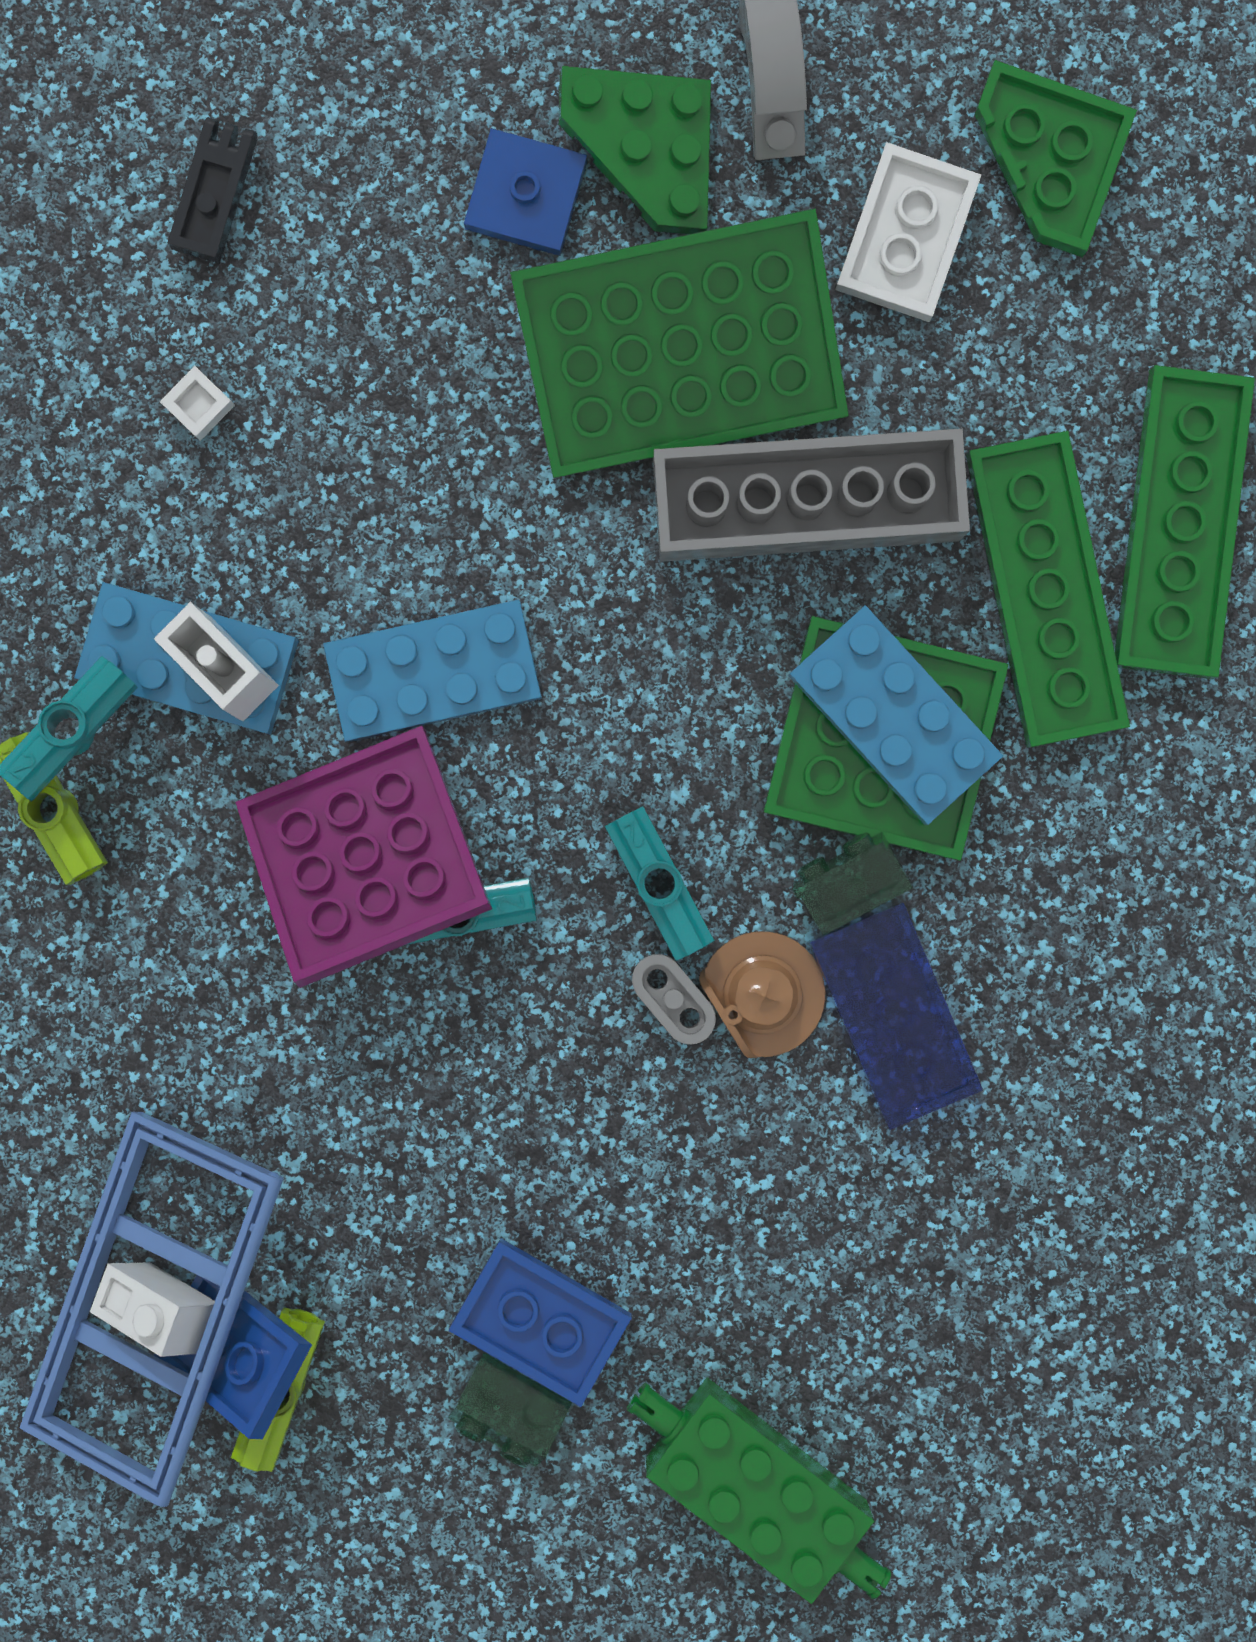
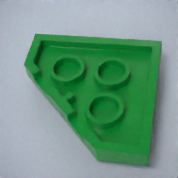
(645, 138)
(1053, 151)

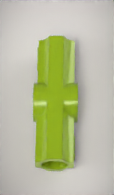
(66, 835)
(264, 1453)

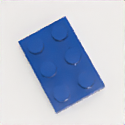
(540, 1322)
(254, 1367)

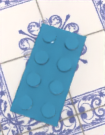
(125, 633)
(432, 671)
(895, 715)

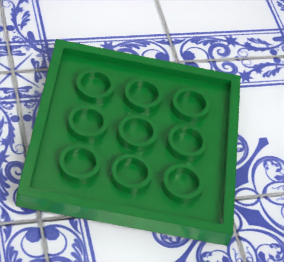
(831, 786)

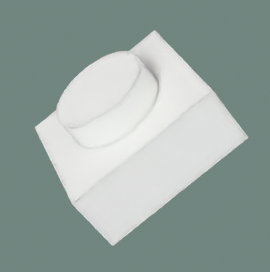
(197, 403)

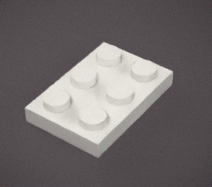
(908, 232)

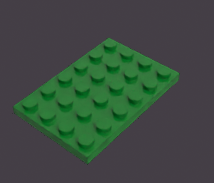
(681, 342)

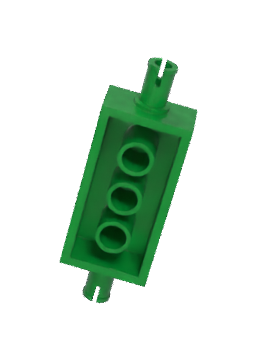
(759, 1490)

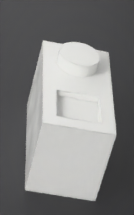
(216, 662)
(152, 1308)

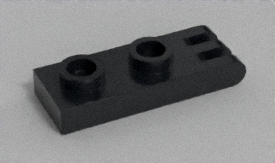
(212, 191)

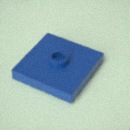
(525, 192)

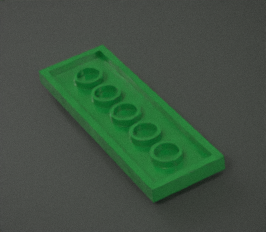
(1184, 522)
(1047, 589)

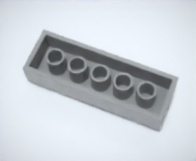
(811, 495)

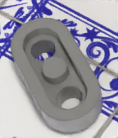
(672, 998)

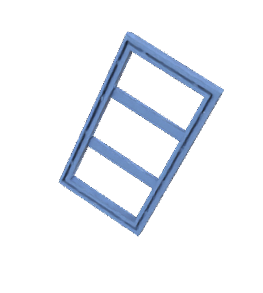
(73, 1325)

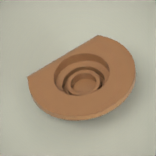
(765, 992)

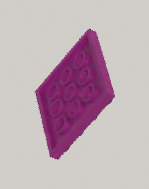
(362, 856)

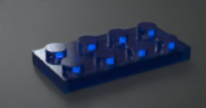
(895, 1015)

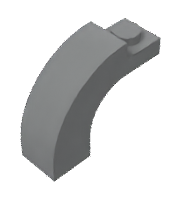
(776, 76)

